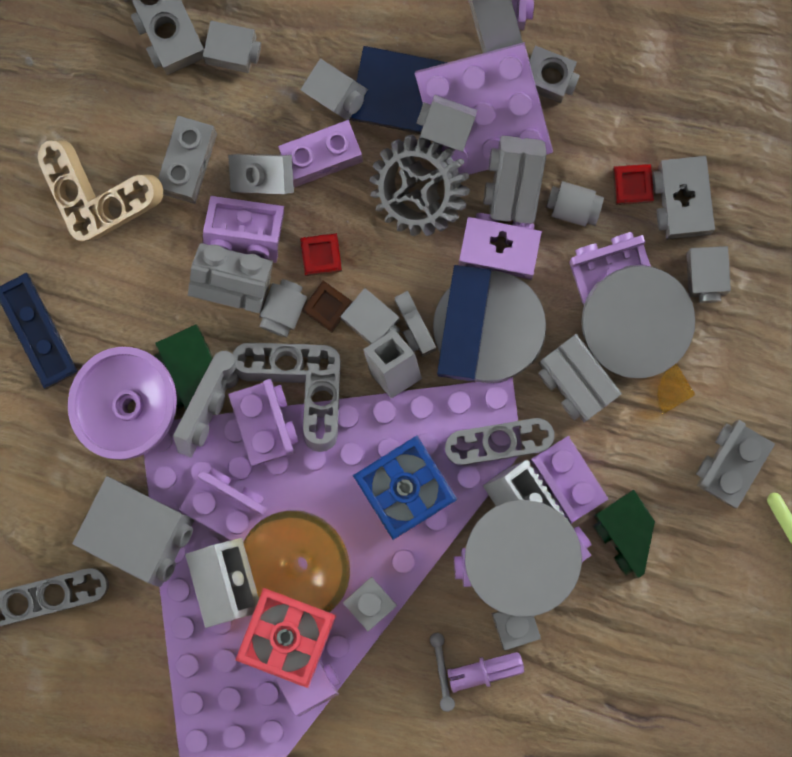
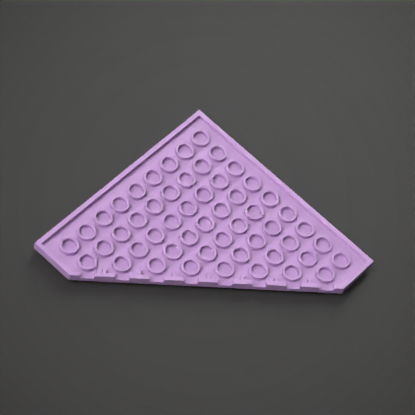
(238, 709)

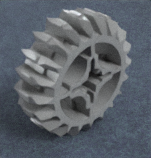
(427, 198)

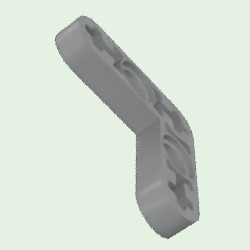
(314, 380)

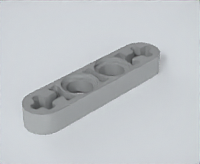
(35, 595)

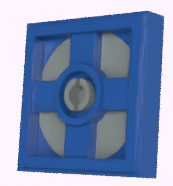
(405, 487)

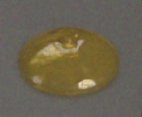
(274, 553)

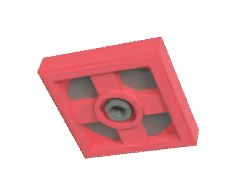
(285, 638)

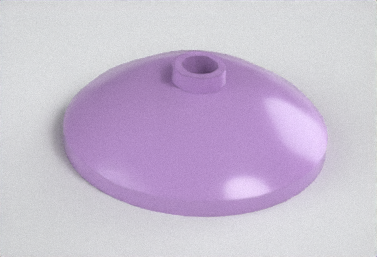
(101, 400)

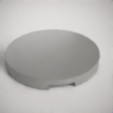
(638, 321)
(511, 329)
(523, 558)

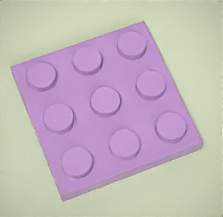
(502, 93)

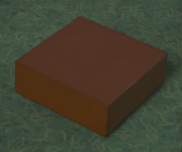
(326, 306)

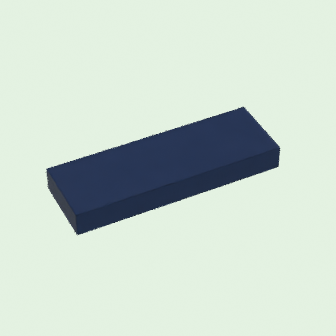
(464, 323)
(36, 331)

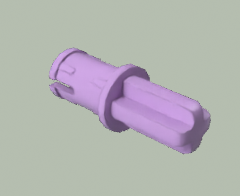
(485, 671)

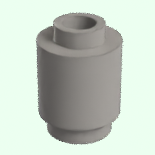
(575, 204)
(282, 308)

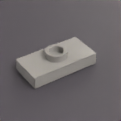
(261, 173)

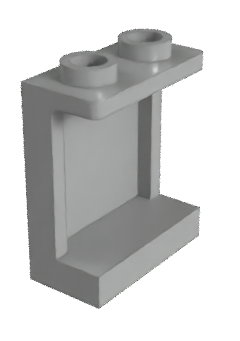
(134, 532)

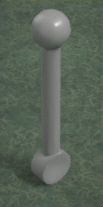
(447, 703)

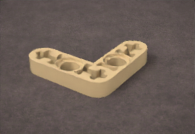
(95, 207)

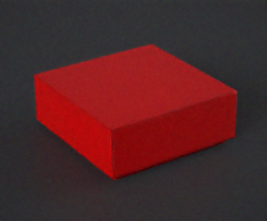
(633, 184)
(321, 254)

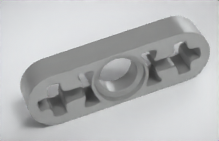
(526, 428)

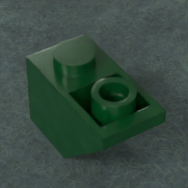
(186, 359)
(630, 531)

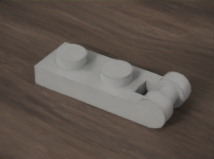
(205, 403)

